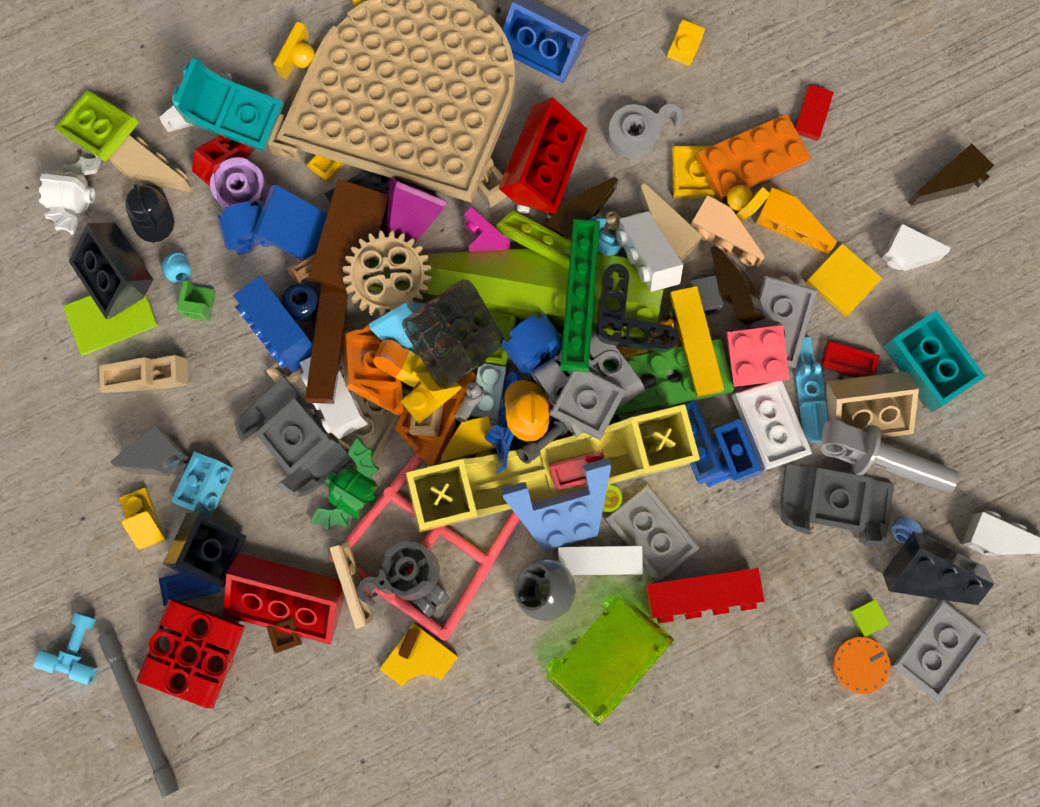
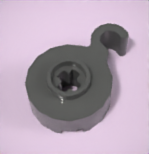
(393, 576)

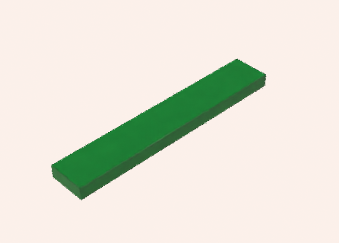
(580, 296)

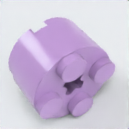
(236, 174)

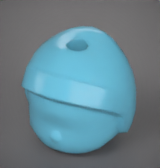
(176, 267)

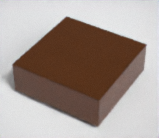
(283, 641)
(409, 643)

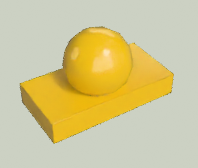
(294, 52)
(744, 201)

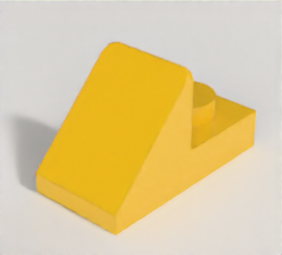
(427, 397)
(141, 519)

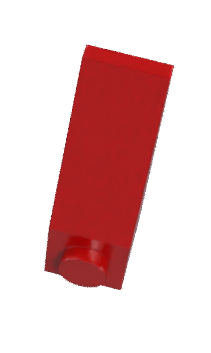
(214, 152)

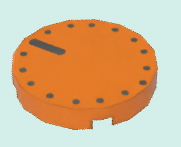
(861, 665)

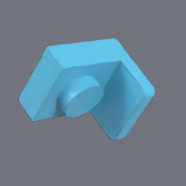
(606, 241)

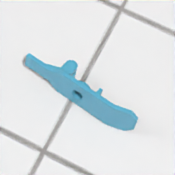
(811, 406)

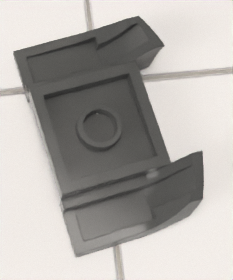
(293, 438)
(836, 502)

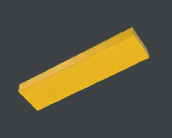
(696, 342)

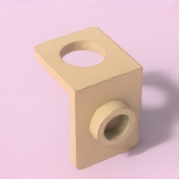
(276, 148)

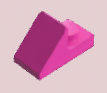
(489, 237)

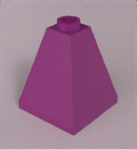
(410, 209)

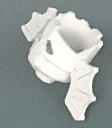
(68, 192)

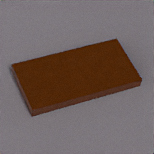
(351, 217)

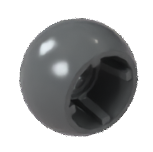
(544, 589)

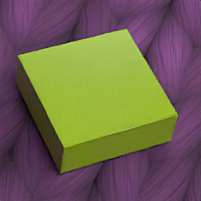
(869, 618)

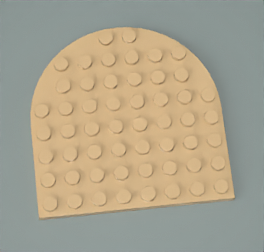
(408, 93)

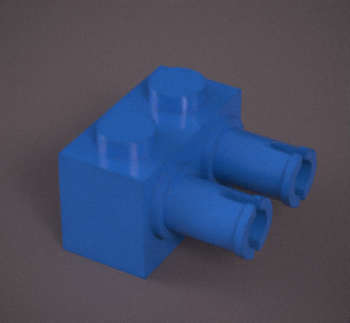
(740, 457)

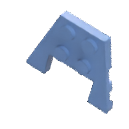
(564, 517)

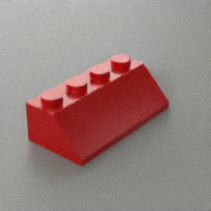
(543, 157)
(273, 592)

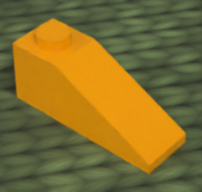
(792, 219)

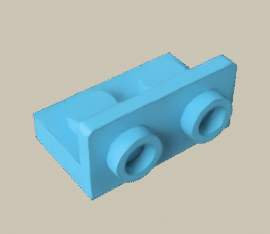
(202, 484)

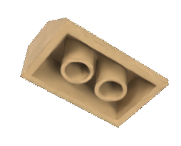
(875, 400)

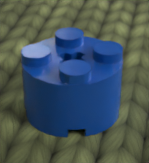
(238, 227)
(533, 343)

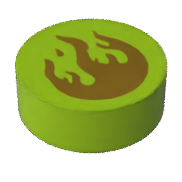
(612, 499)

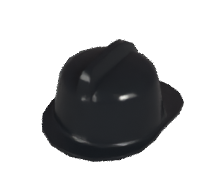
(149, 212)

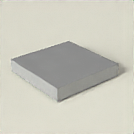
(588, 403)

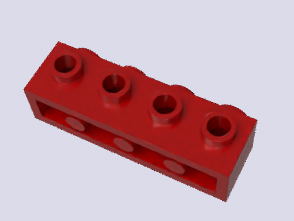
(703, 594)

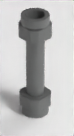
(532, 449)

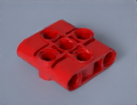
(161, 670)

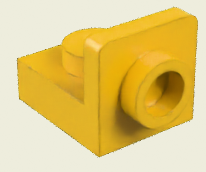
(686, 42)

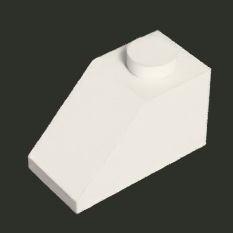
(912, 249)

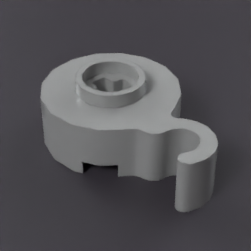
(645, 122)

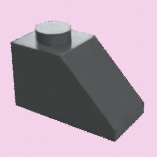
(708, 293)

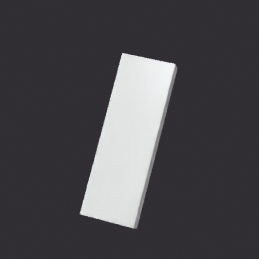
(602, 560)

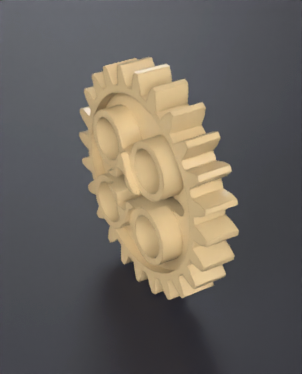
(384, 251)

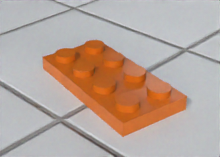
(753, 156)

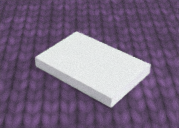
(771, 424)

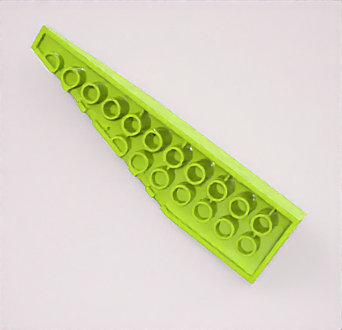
(531, 284)

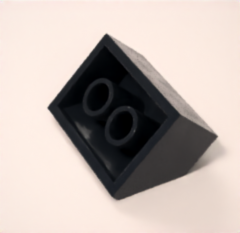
(109, 268)

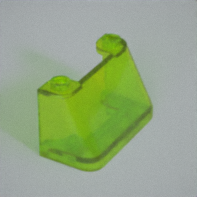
(609, 658)

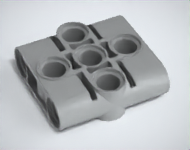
(552, 379)

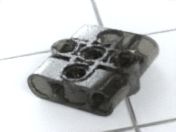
(474, 336)

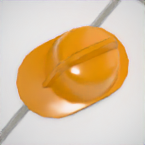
(526, 410)

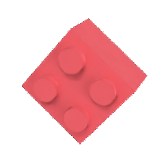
(757, 355)

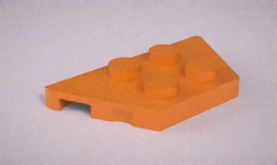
(364, 377)
(432, 447)

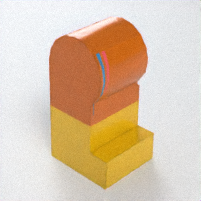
(399, 362)

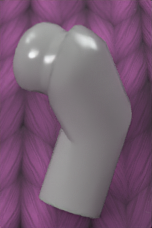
(473, 396)

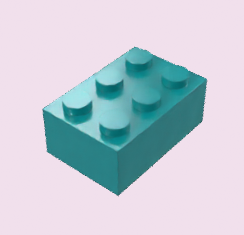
(934, 361)

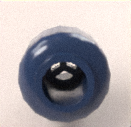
(297, 294)

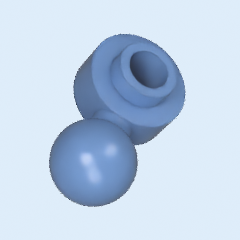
(904, 527)

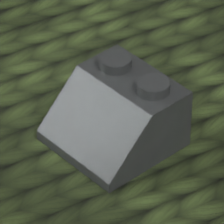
(153, 454)

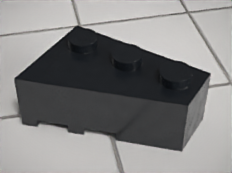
(936, 572)

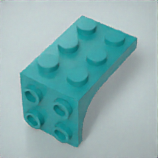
(225, 106)

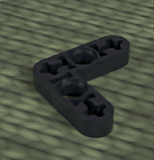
(618, 320)

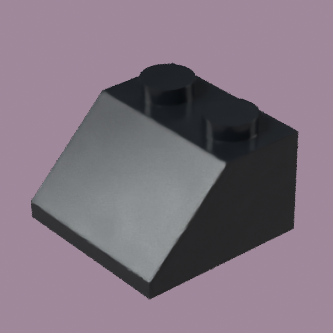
(204, 549)

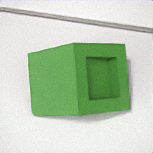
(195, 301)

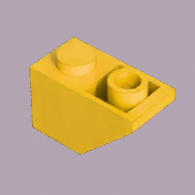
(469, 441)

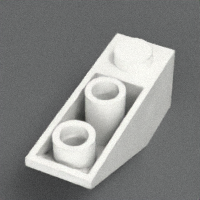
(996, 537)

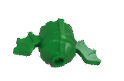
(349, 489)

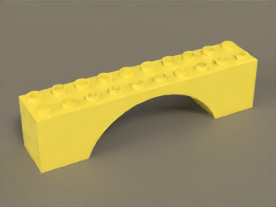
(473, 488)

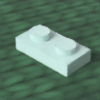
(492, 380)

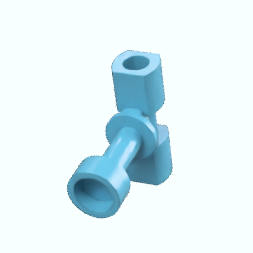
(69, 661)

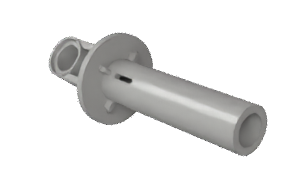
(865, 450)

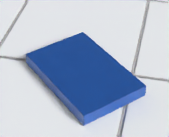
(290, 223)

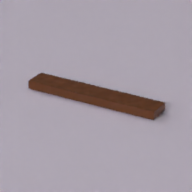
(327, 345)

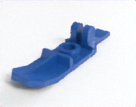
(501, 434)

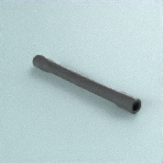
(161, 771)

